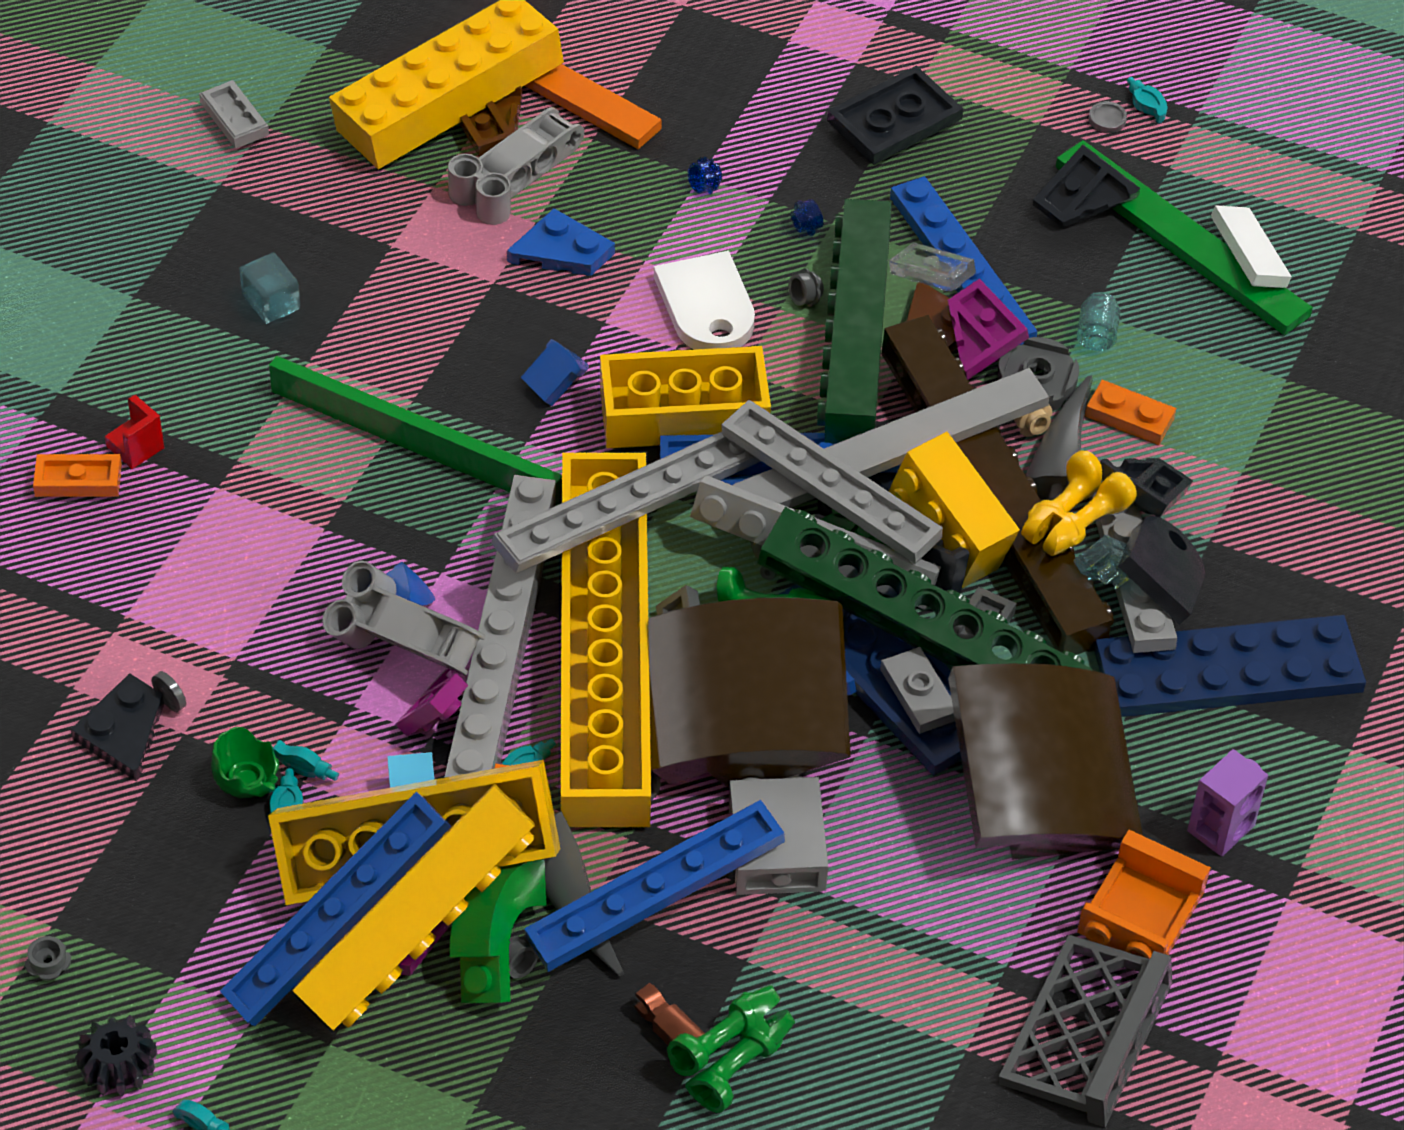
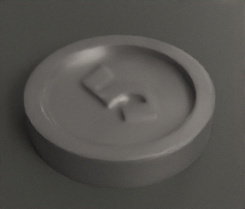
(1107, 117)

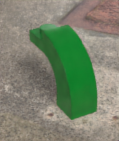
(485, 928)

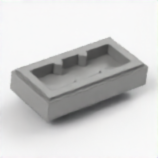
(234, 114)
(918, 689)

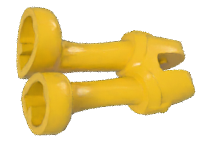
(1068, 528)

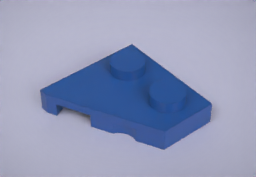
(562, 245)

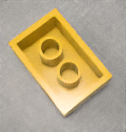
(950, 492)

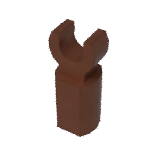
(666, 1019)

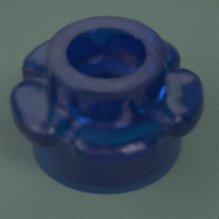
(704, 175)
(807, 216)

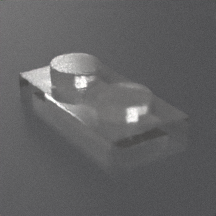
(932, 267)

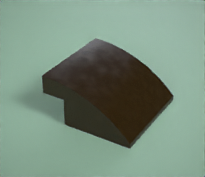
(748, 689)
(1043, 758)

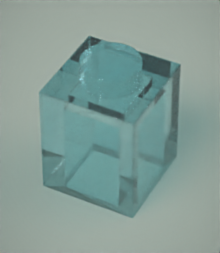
(270, 287)

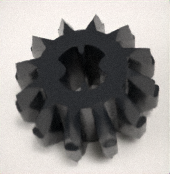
(116, 1055)

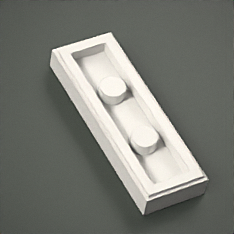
(1251, 247)

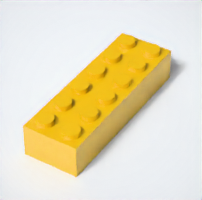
(445, 80)
(322, 835)
(414, 907)

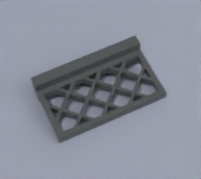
(1120, 1048)

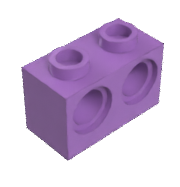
(1227, 802)

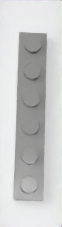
(832, 481)
(754, 517)
(1144, 619)

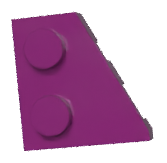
(983, 327)
(434, 704)

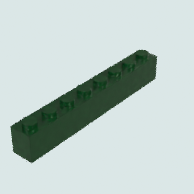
(857, 320)

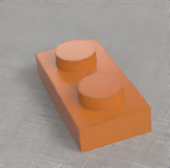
(1130, 412)
(77, 475)

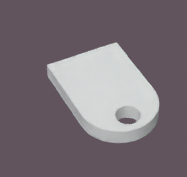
(706, 297)

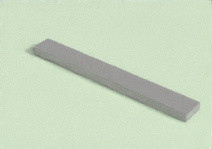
(889, 443)
(619, 501)

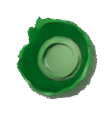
(244, 764)

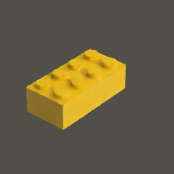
(677, 392)

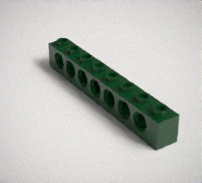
(898, 614)

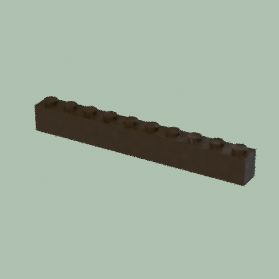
(1051, 584)

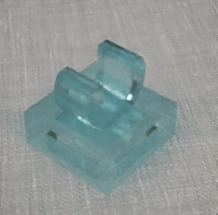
(1102, 561)

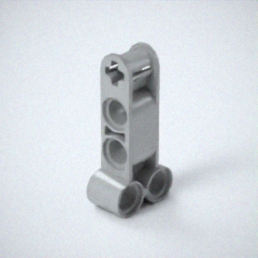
(512, 165)
(384, 615)

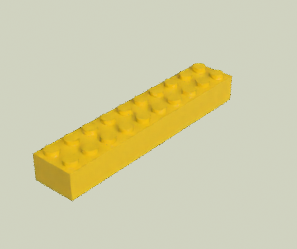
(605, 661)

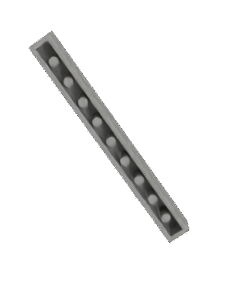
(500, 656)

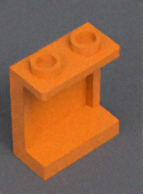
(1144, 898)

